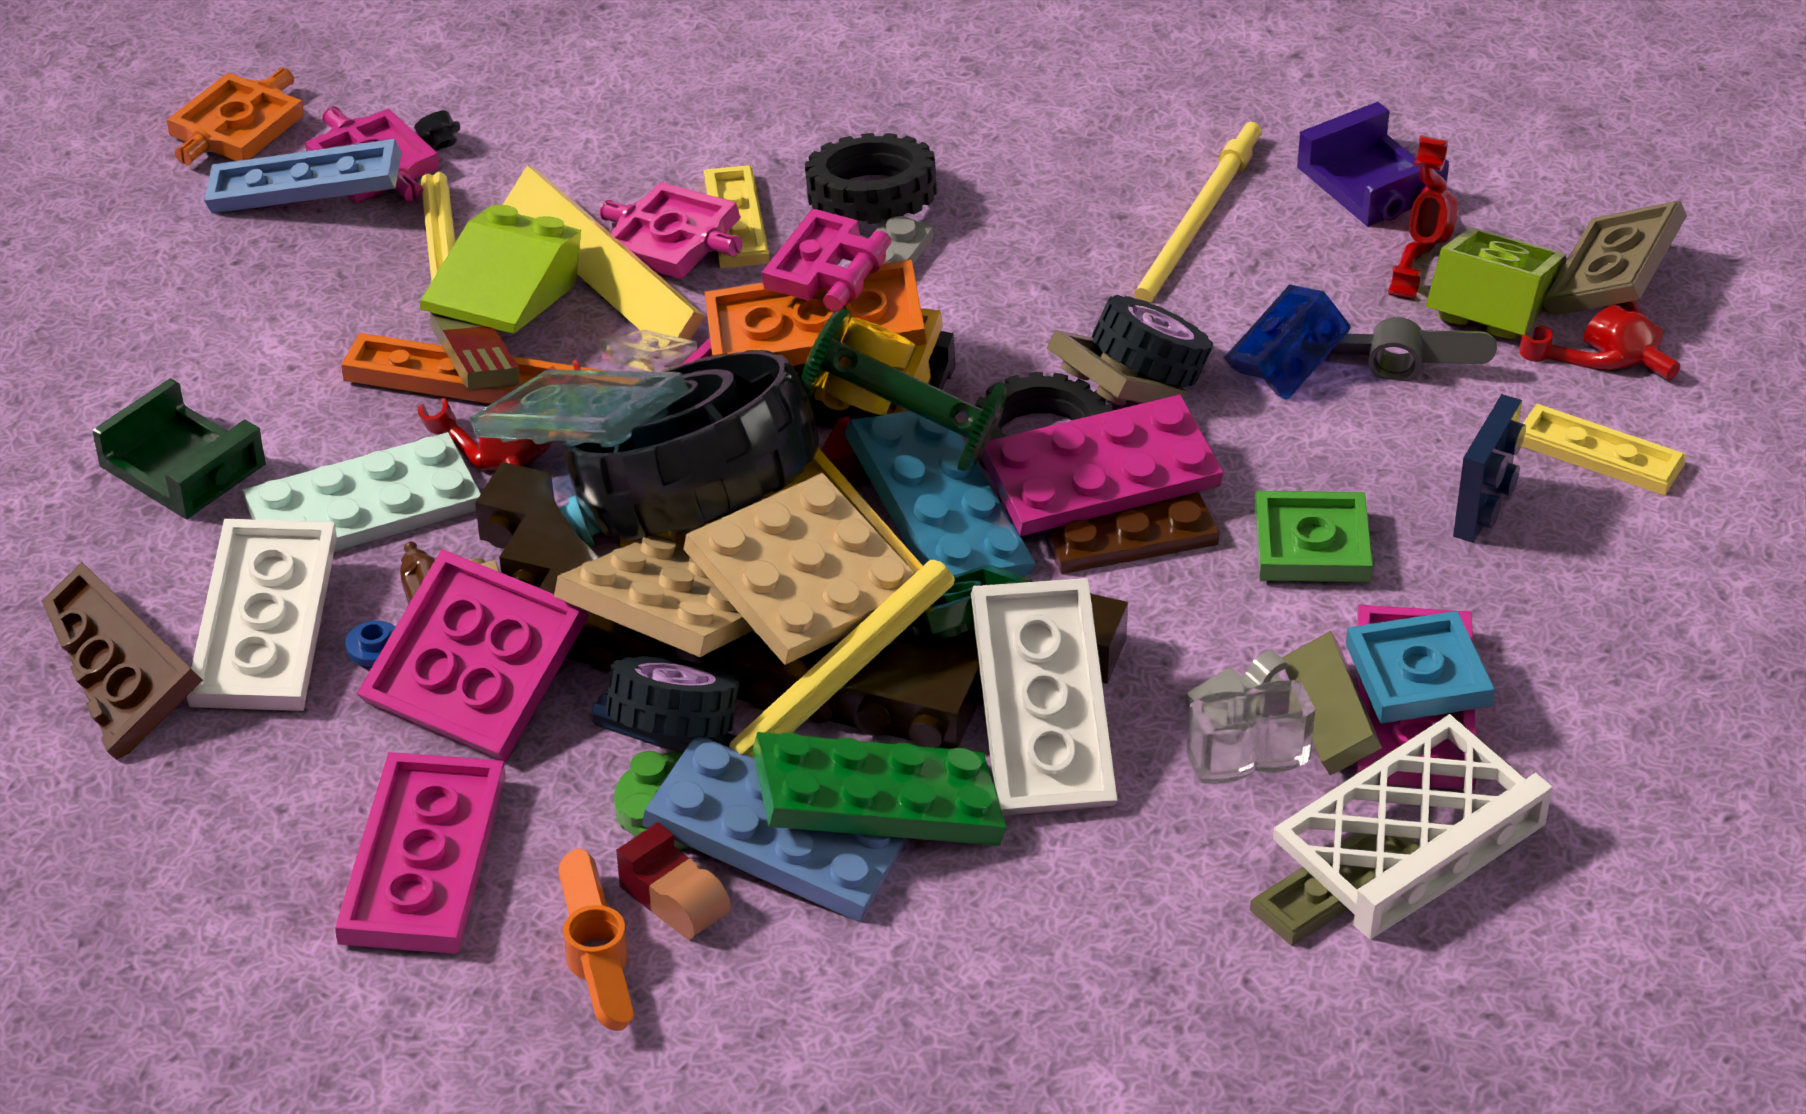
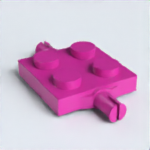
(416, 154)
(674, 227)

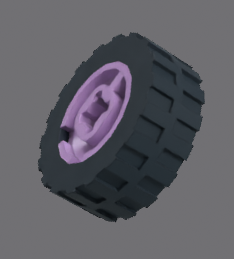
(1152, 340)
(672, 697)

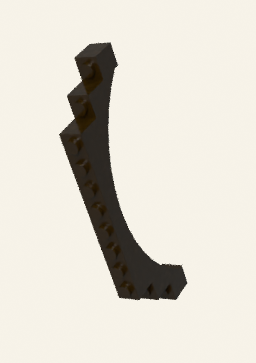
(905, 692)

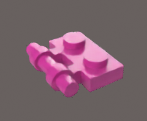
(812, 259)

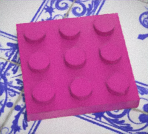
(473, 655)

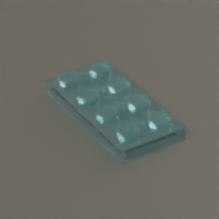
(580, 406)

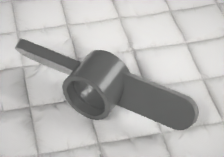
(1422, 347)

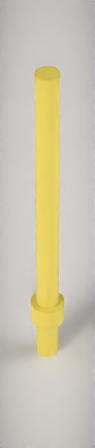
(1232, 159)

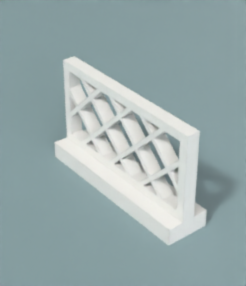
(1453, 849)

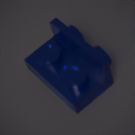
(1289, 339)

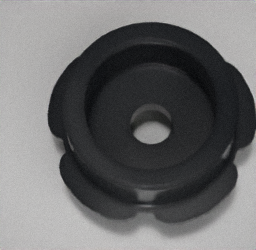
(438, 129)

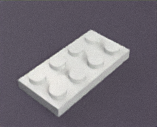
(263, 614)
(1043, 696)

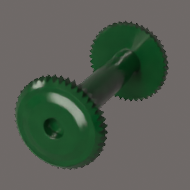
(902, 389)

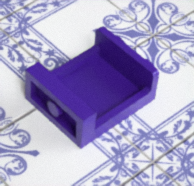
(1362, 164)

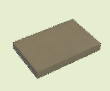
(1615, 258)

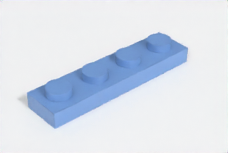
(303, 176)

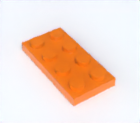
(787, 325)

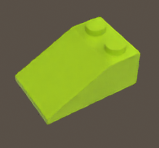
(505, 269)
(1493, 281)

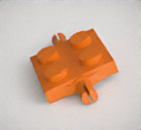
(235, 117)

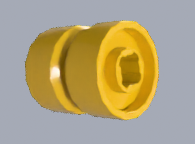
(879, 344)

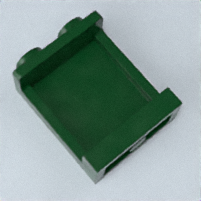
(176, 451)

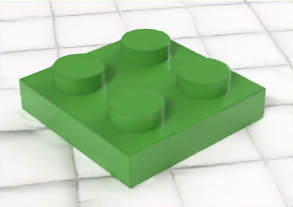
(1313, 536)

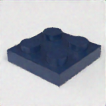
(1489, 469)

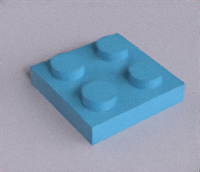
(1419, 667)

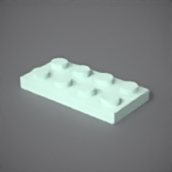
(373, 492)

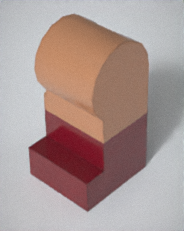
(670, 882)

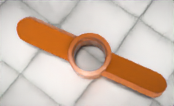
(589, 920)

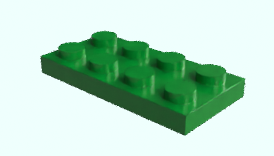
(877, 789)

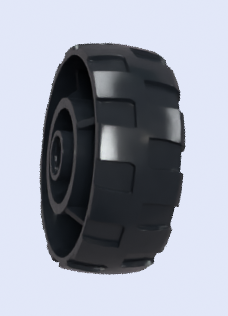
(714, 453)

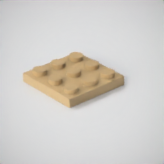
(799, 566)
(657, 594)

